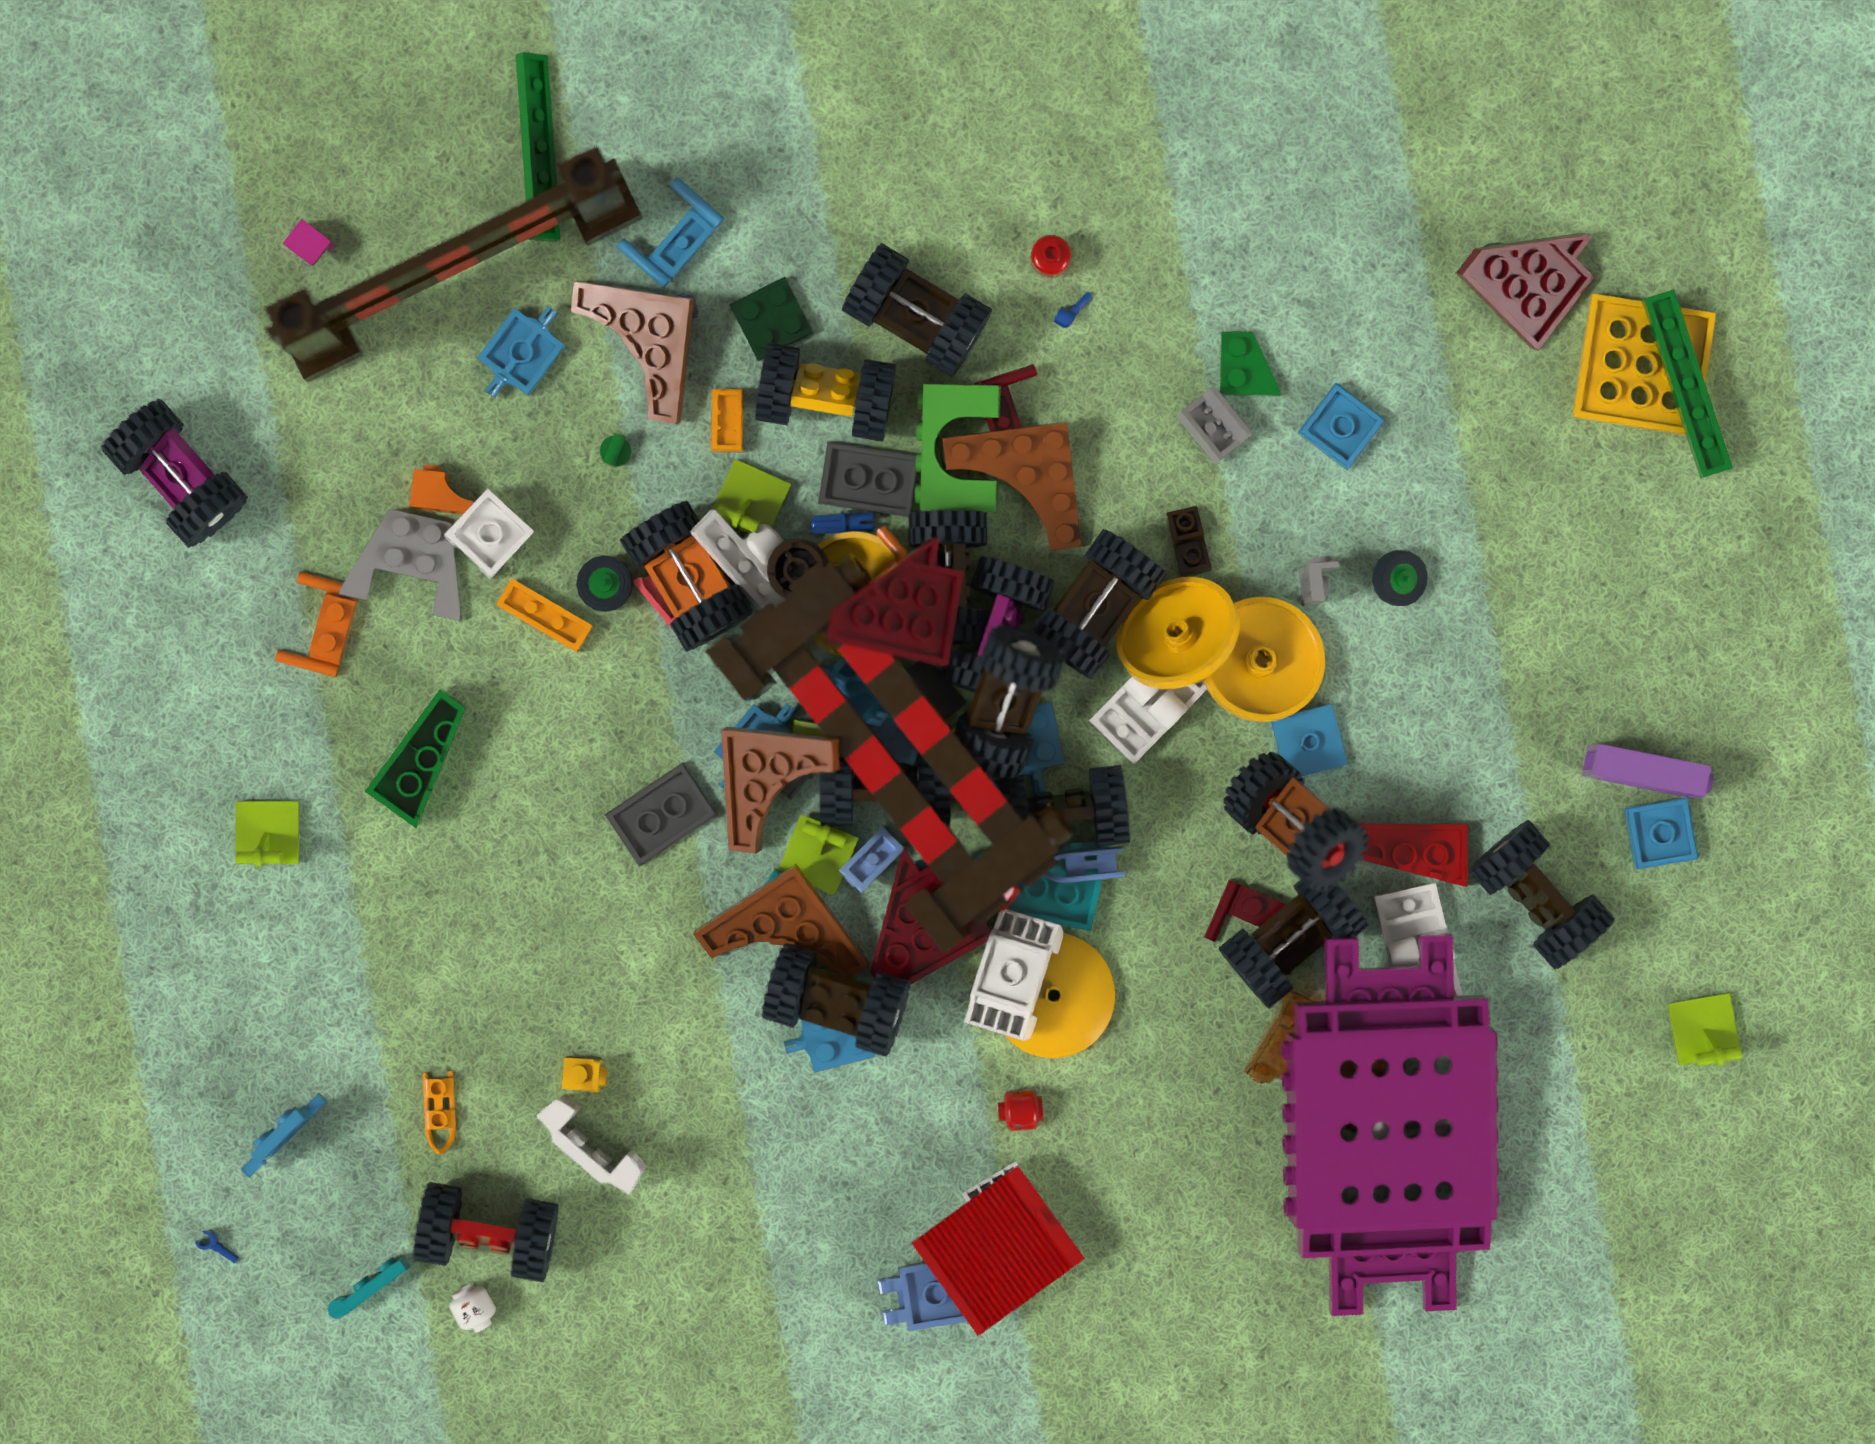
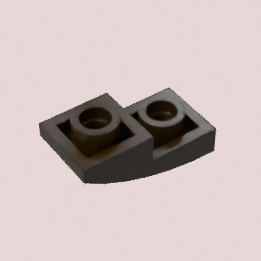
(1188, 541)

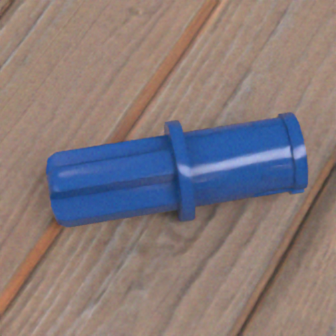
(841, 523)

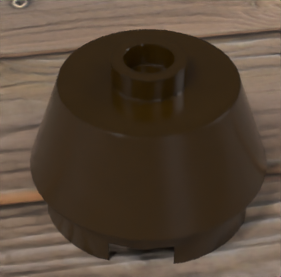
(791, 561)

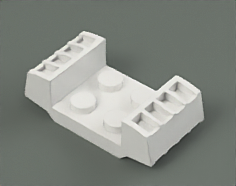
(1012, 974)
(574, 1144)

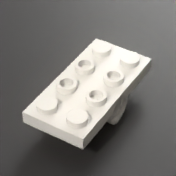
(1142, 714)
(1404, 917)

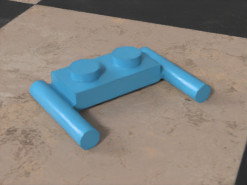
(681, 242)

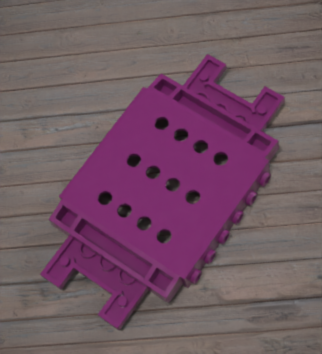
(1391, 1018)

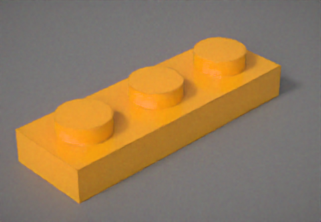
(544, 615)

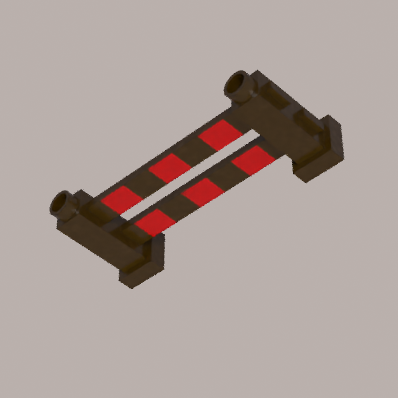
(320, 331)
(971, 887)

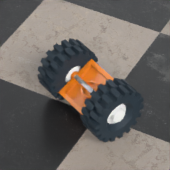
(686, 576)

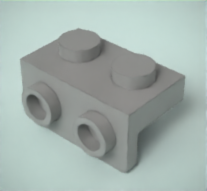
(1214, 424)

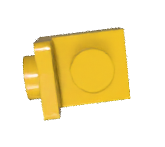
(584, 1074)

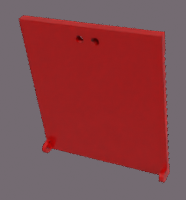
(998, 1250)

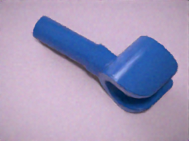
(1066, 317)
(216, 1246)

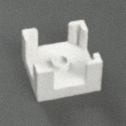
(489, 533)

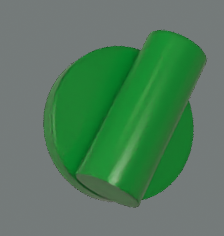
(615, 450)

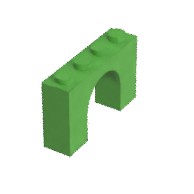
(938, 487)

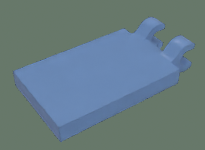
(920, 1299)

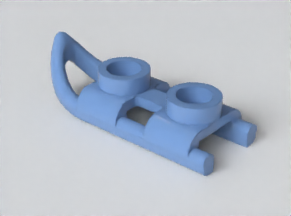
(1076, 865)

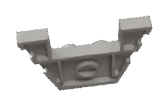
(410, 548)

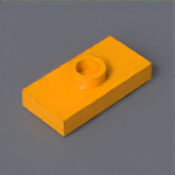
(727, 420)

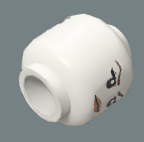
(472, 1307)

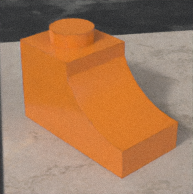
(433, 492)

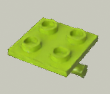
(750, 497)
(267, 832)
(819, 853)
(1704, 1030)

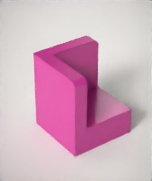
(308, 242)

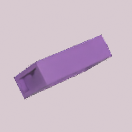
(1647, 771)

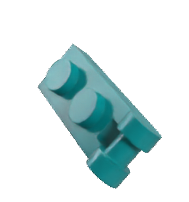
(366, 1287)

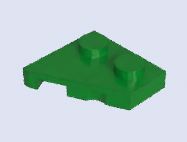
(1244, 367)

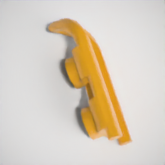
(439, 1117)

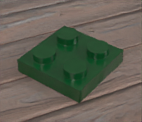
(771, 317)

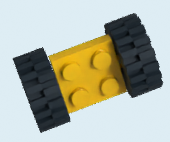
(825, 391)

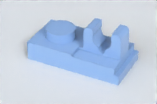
(871, 860)

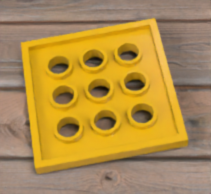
(1594, 372)

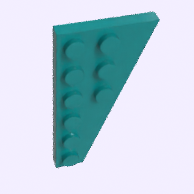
(1058, 902)

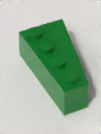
(413, 767)

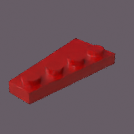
(1420, 849)

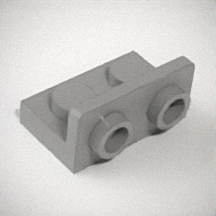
(1312, 582)

